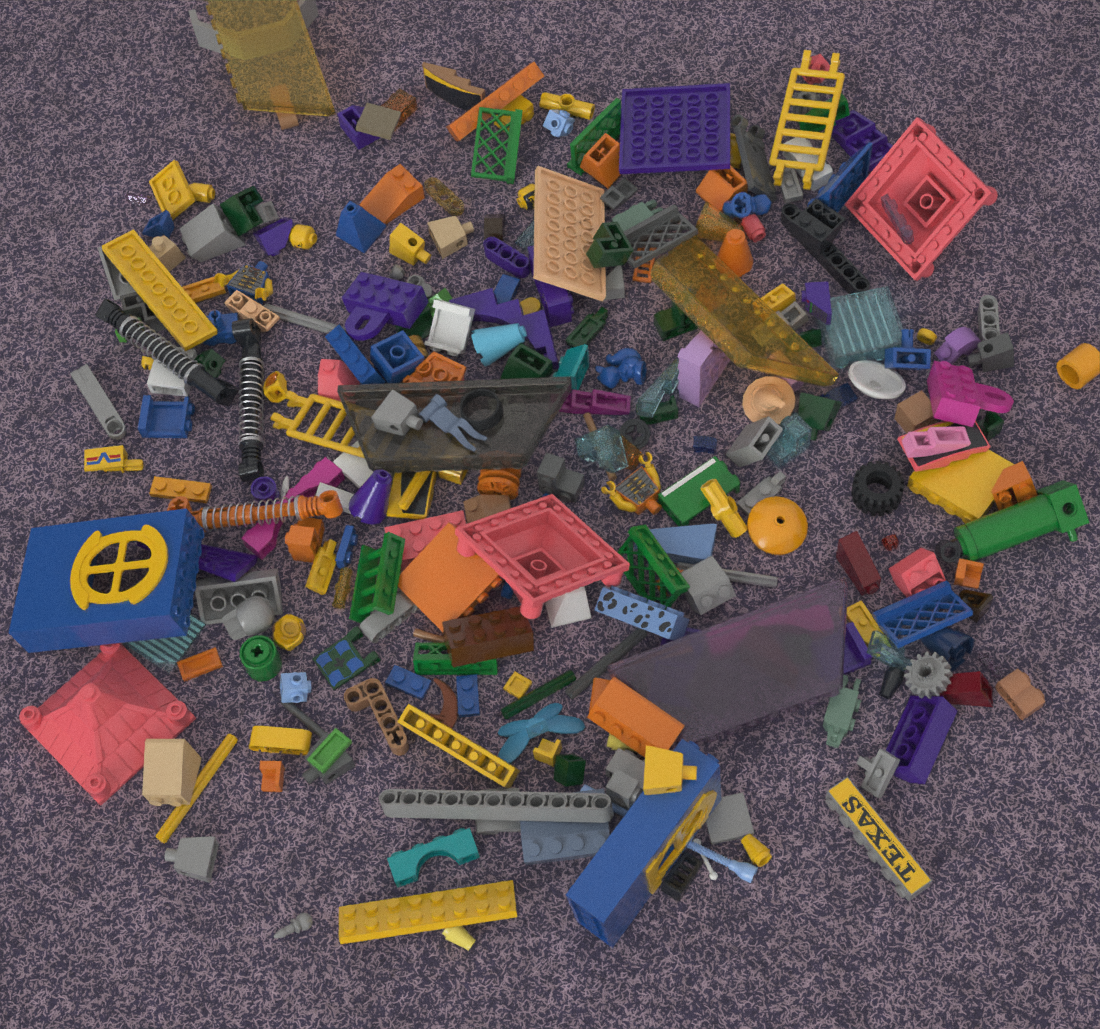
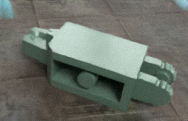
(636, 214)
(839, 713)

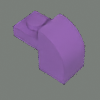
(957, 343)

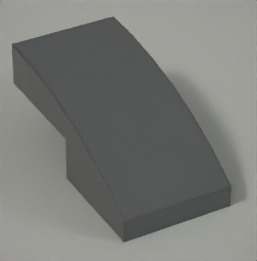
(618, 195)

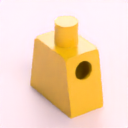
(408, 245)
(665, 771)

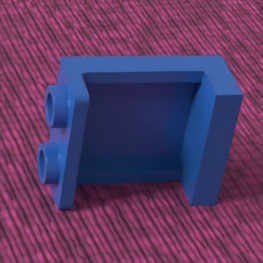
(165, 418)

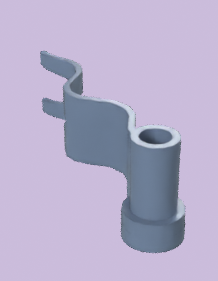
(449, 423)

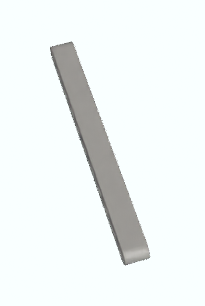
(497, 805)

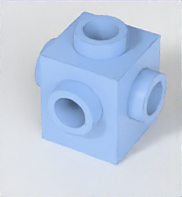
(559, 123)
(294, 687)

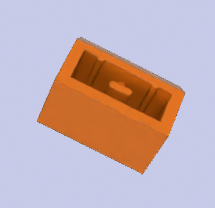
(603, 161)
(721, 186)
(1013, 486)

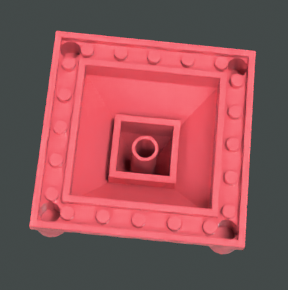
(931, 192)
(541, 551)
(103, 719)

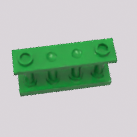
(387, 578)

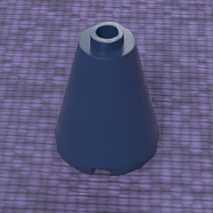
(949, 644)

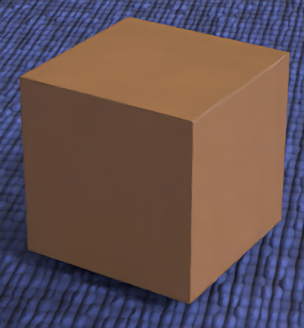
(915, 412)

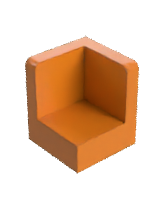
(968, 573)
(272, 776)

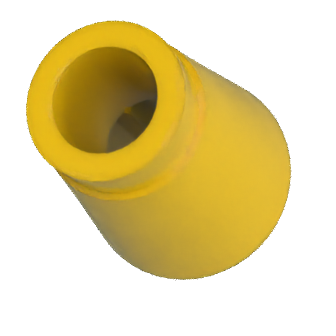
(756, 850)

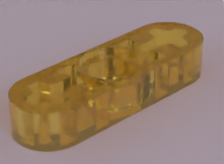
(442, 189)

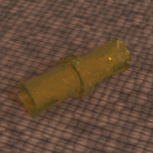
(342, 588)

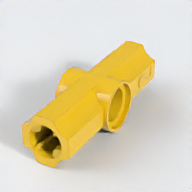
(567, 103)
(724, 508)

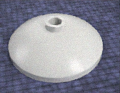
(875, 380)

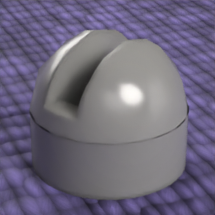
(397, 272)

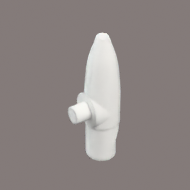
(285, 487)

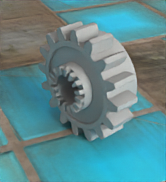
(936, 682)

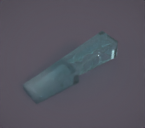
(665, 383)

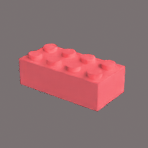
(422, 532)

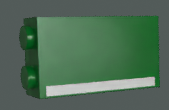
(685, 498)

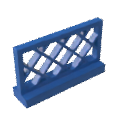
(920, 606)

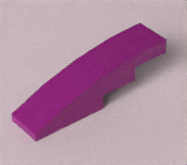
(596, 403)

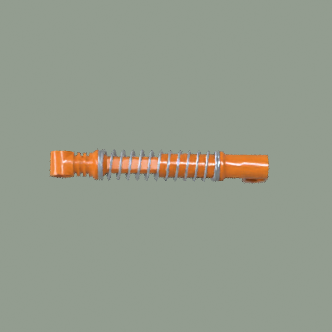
(230, 516)

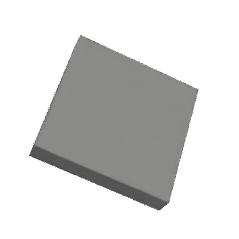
(729, 820)

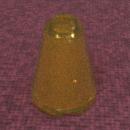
(714, 224)

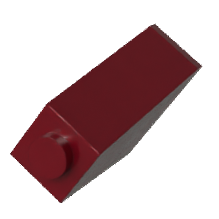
(858, 563)
(969, 690)

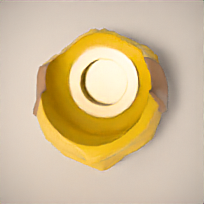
(288, 632)

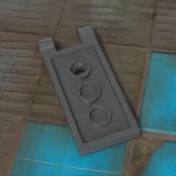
(753, 157)

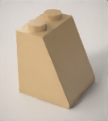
(169, 771)

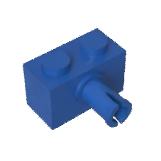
(223, 325)
(907, 356)

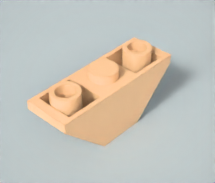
(249, 308)

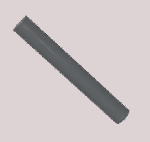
(304, 719)

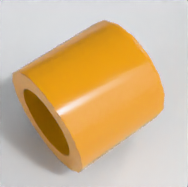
(1079, 366)

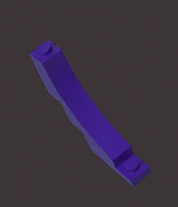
(511, 312)

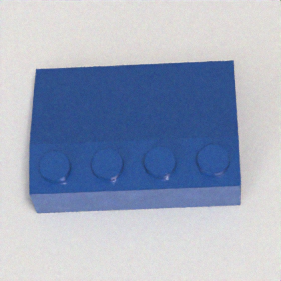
(846, 180)

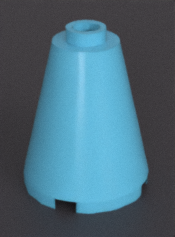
(497, 341)

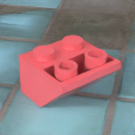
(917, 572)

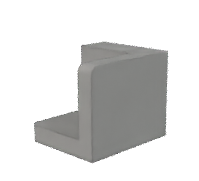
(267, 212)

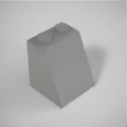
(210, 235)

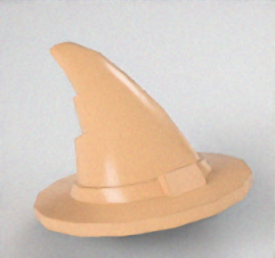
(770, 398)

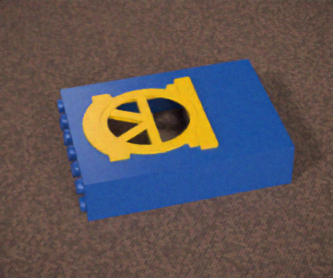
(644, 849)

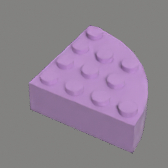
(699, 368)

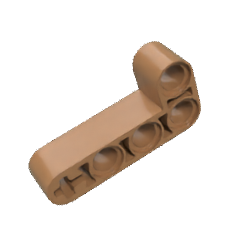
(383, 717)

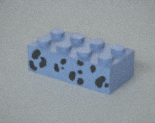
(647, 616)

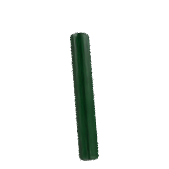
(538, 694)

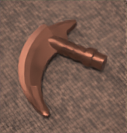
(450, 705)

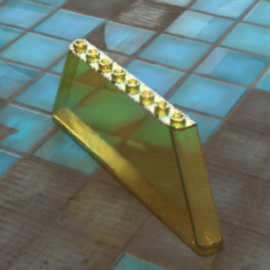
(270, 56)
(736, 315)

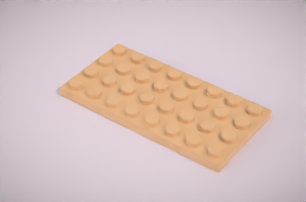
(564, 228)

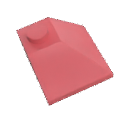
(331, 375)

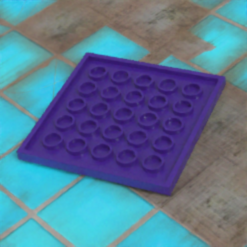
(675, 129)

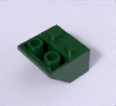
(527, 364)

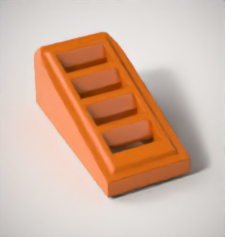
(636, 270)

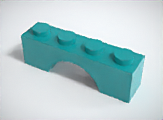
(407, 865)

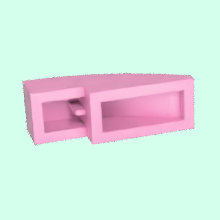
(935, 441)

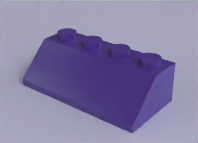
(920, 736)

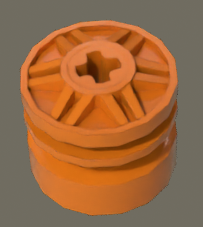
(499, 482)

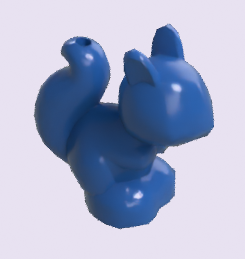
(744, 205)
(629, 366)

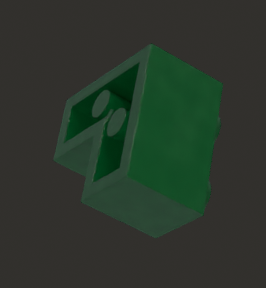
(241, 210)
(609, 246)
(673, 322)

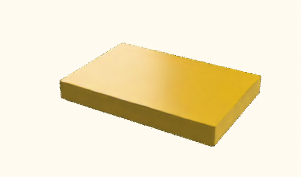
(172, 190)

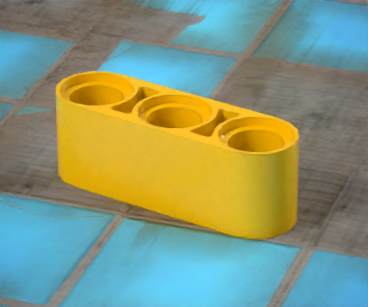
(280, 739)

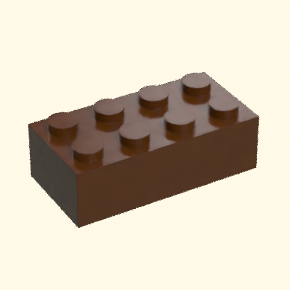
(487, 636)

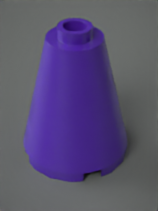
(372, 498)

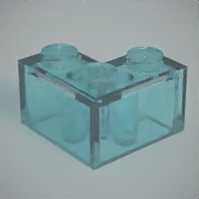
(791, 441)
(605, 446)

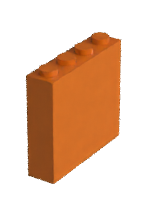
(446, 582)

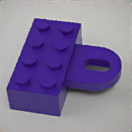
(381, 302)

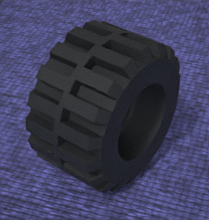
(883, 475)

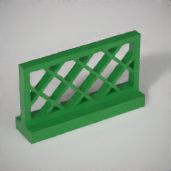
(606, 122)
(511, 150)
(658, 562)

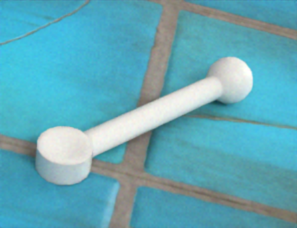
(713, 875)

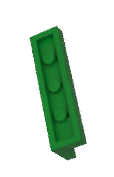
(440, 664)

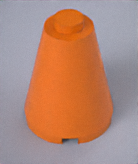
(736, 252)

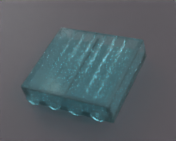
(861, 327)

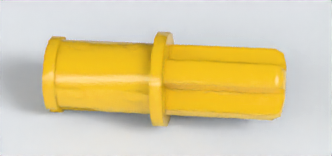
(130, 465)

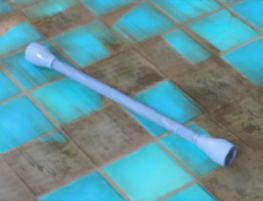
(742, 869)

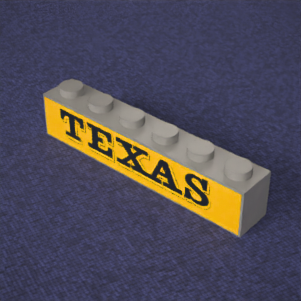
(878, 839)

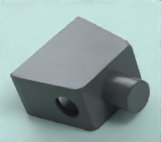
(993, 353)
(341, 766)

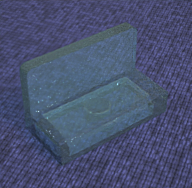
(886, 651)

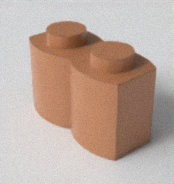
(1020, 694)

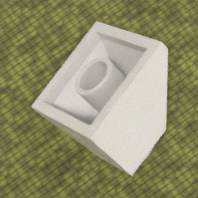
(568, 608)

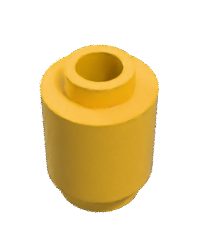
(202, 192)

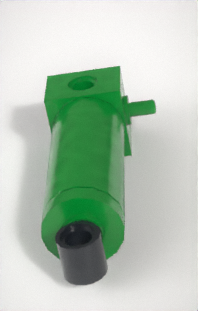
(1055, 508)

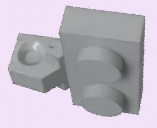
(878, 771)

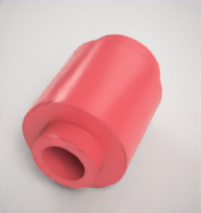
(753, 228)

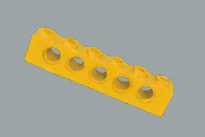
(459, 746)

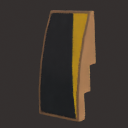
(450, 87)

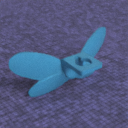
(523, 730)

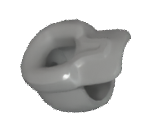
(249, 618)

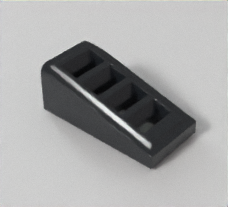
(675, 888)

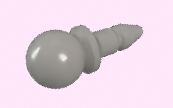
(302, 922)

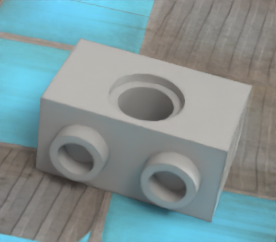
(623, 789)

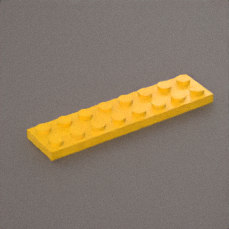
(159, 290)
(427, 912)

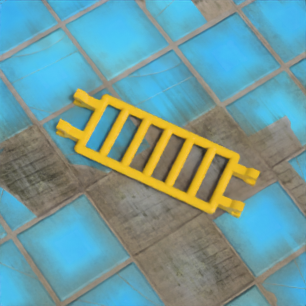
(829, 122)
(305, 405)

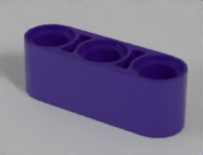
(506, 257)

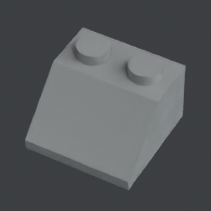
(707, 585)

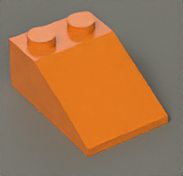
(393, 195)

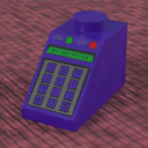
(817, 300)

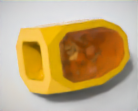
(275, 387)

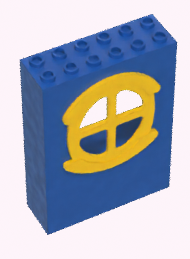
(55, 590)

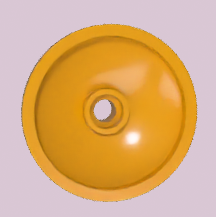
(771, 535)

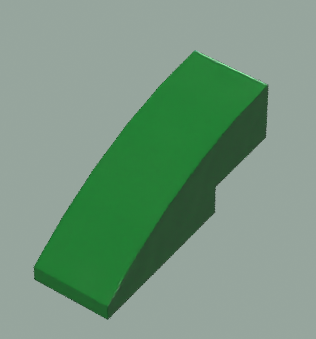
(842, 111)

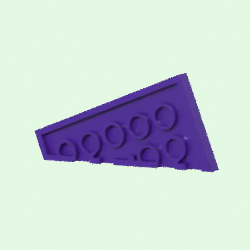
(222, 561)

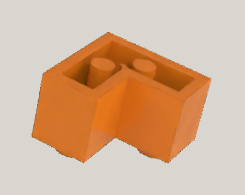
(305, 539)

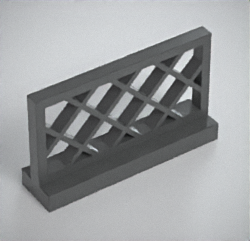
(652, 229)

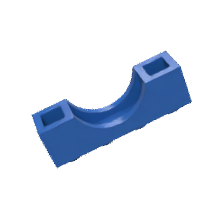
(353, 357)

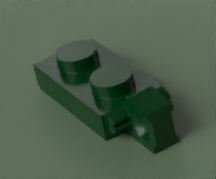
(588, 328)

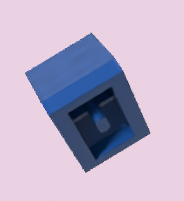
(159, 225)

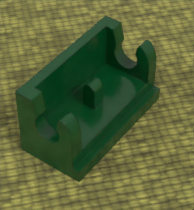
(666, 411)

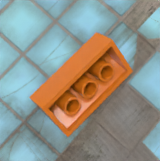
(634, 718)

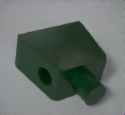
(818, 412)

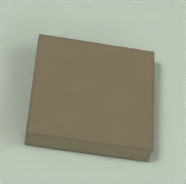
(378, 121)

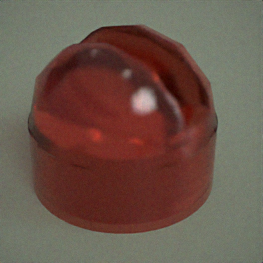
(890, 541)

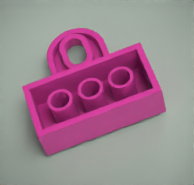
(958, 397)

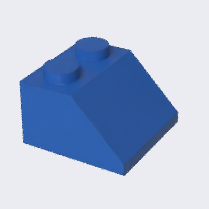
(395, 357)

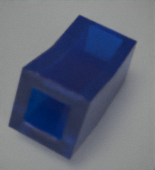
(704, 444)

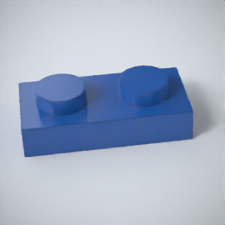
(344, 553)
(408, 682)
(467, 696)

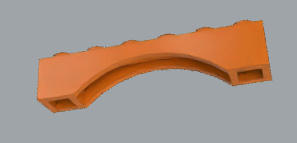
(496, 100)

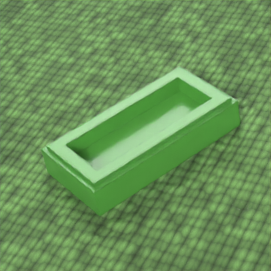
(329, 751)

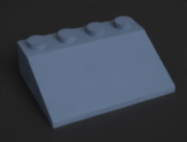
(562, 840)

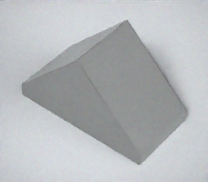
(615, 284)

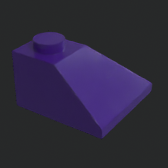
(274, 236)

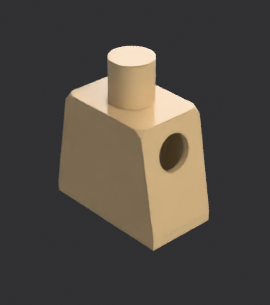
(449, 234)
(166, 252)

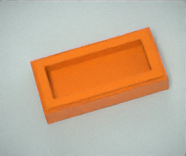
(199, 664)

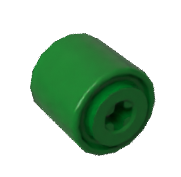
(264, 666)

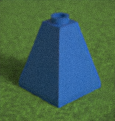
(358, 227)

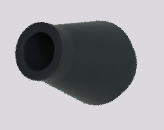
(891, 681)

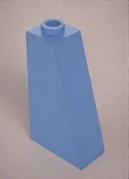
(686, 543)

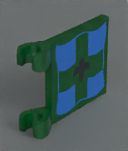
(342, 660)

